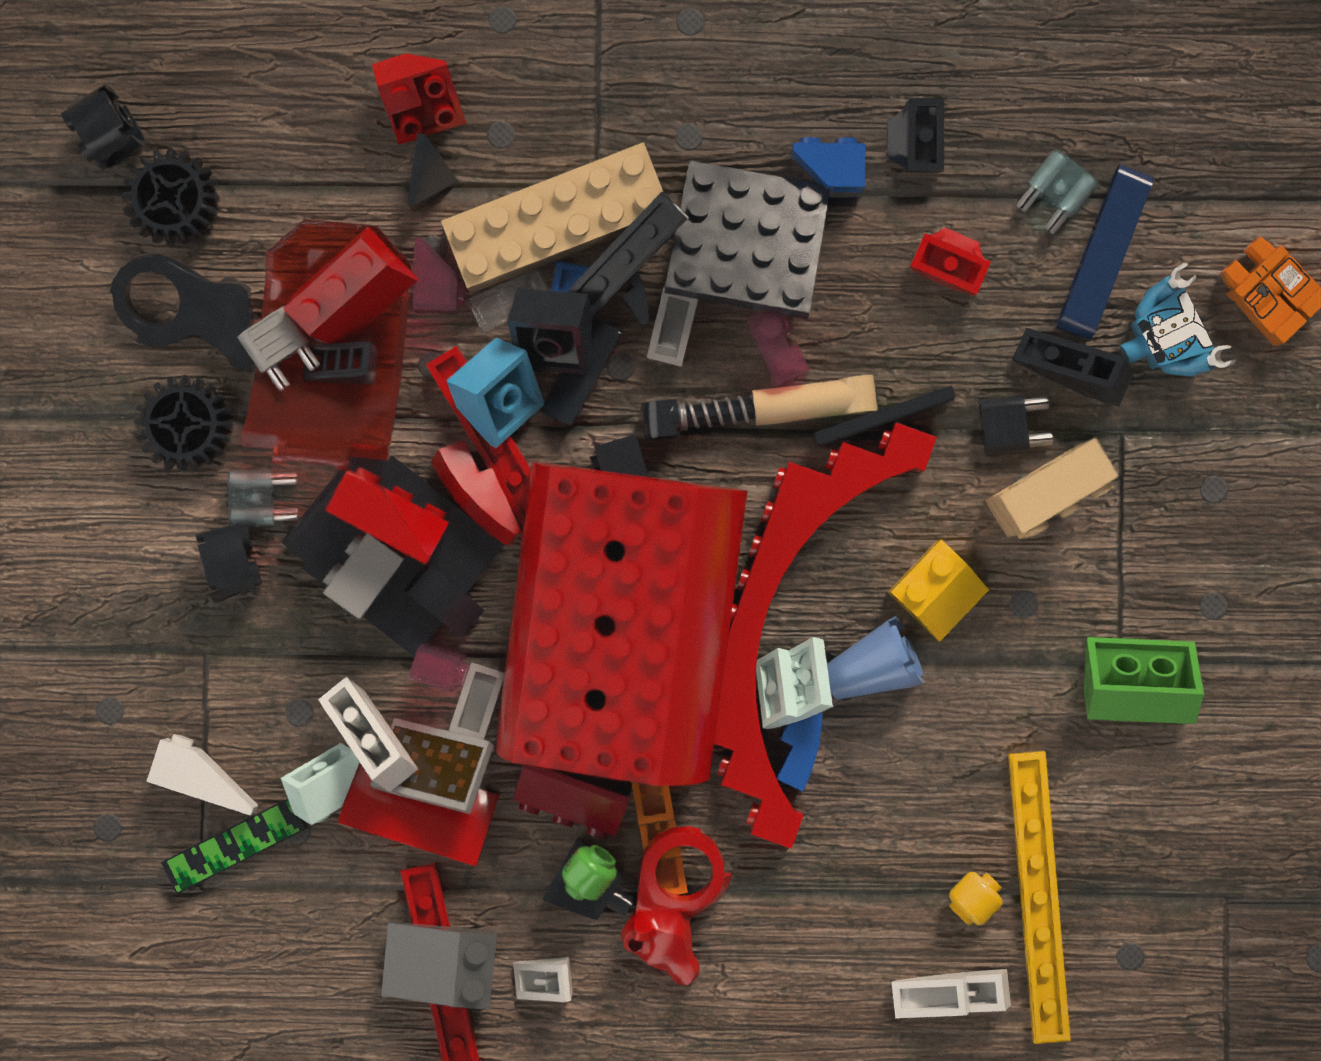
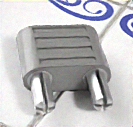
(274, 341)

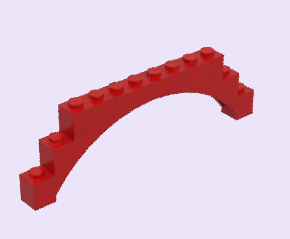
(800, 507)

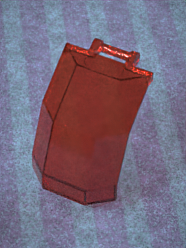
(320, 419)

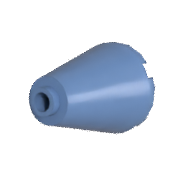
(876, 664)

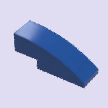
(801, 756)

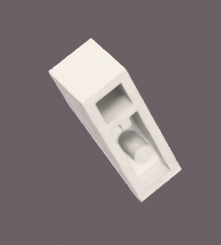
(194, 773)

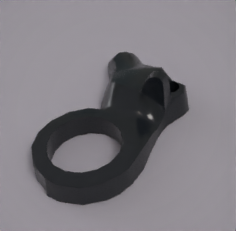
(206, 308)

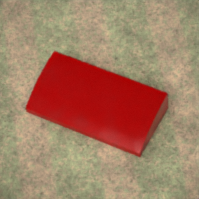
(419, 823)

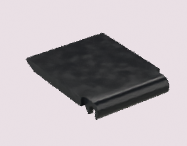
(460, 554)

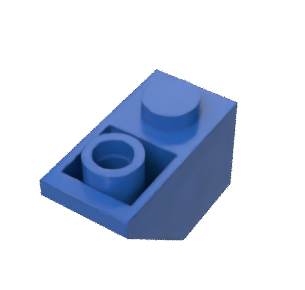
(834, 165)

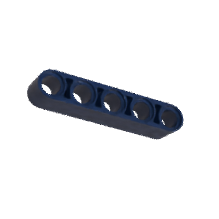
(1104, 252)

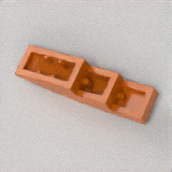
(654, 816)

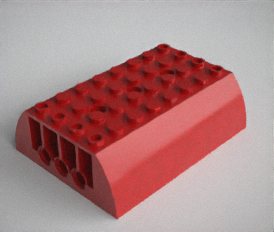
(669, 616)

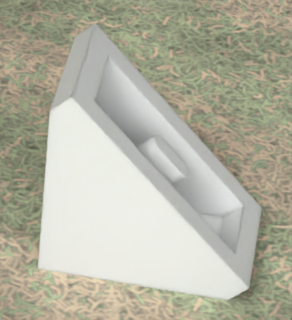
(544, 979)

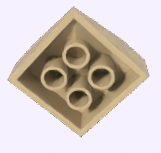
(1052, 490)

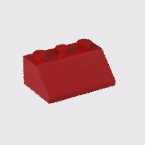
(350, 290)

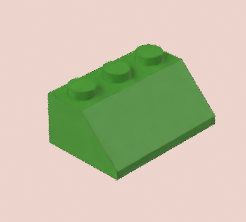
(1142, 680)

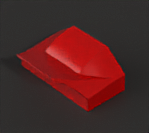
(951, 261)

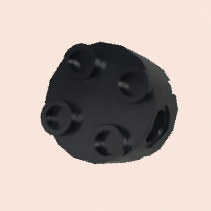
(104, 127)
(227, 562)

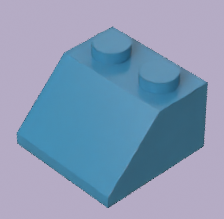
(496, 390)

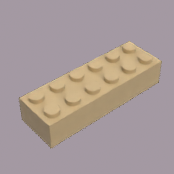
(552, 218)

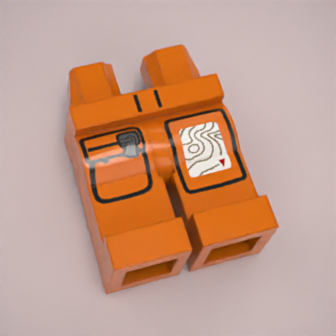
(1274, 292)

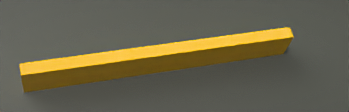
(1039, 897)

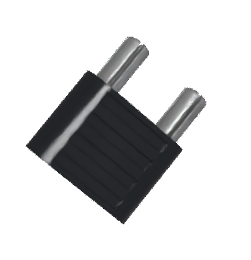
(1006, 426)

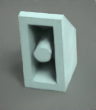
(321, 784)

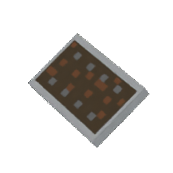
(447, 766)

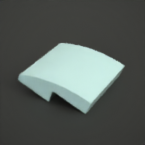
(793, 683)

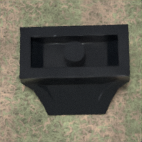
(917, 136)

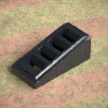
(364, 375)

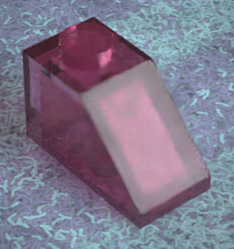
(437, 284)

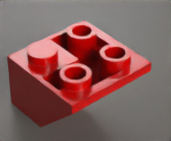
(417, 96)

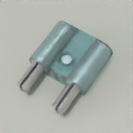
(1061, 185)
(253, 497)

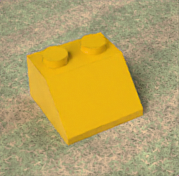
(938, 590)

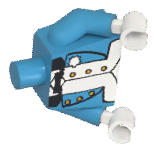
(1171, 331)

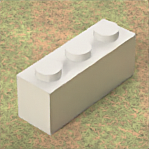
(368, 734)

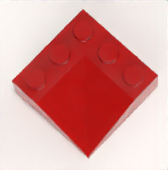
(388, 514)

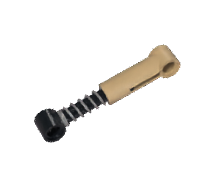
(767, 406)

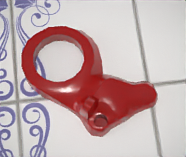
(661, 920)

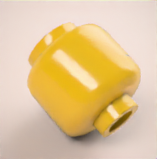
(975, 898)

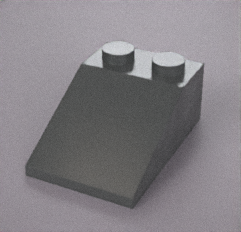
(439, 964)

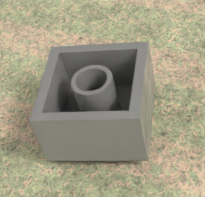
(363, 574)

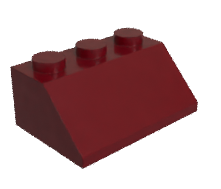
(572, 799)

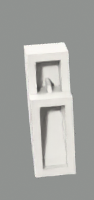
(951, 994)

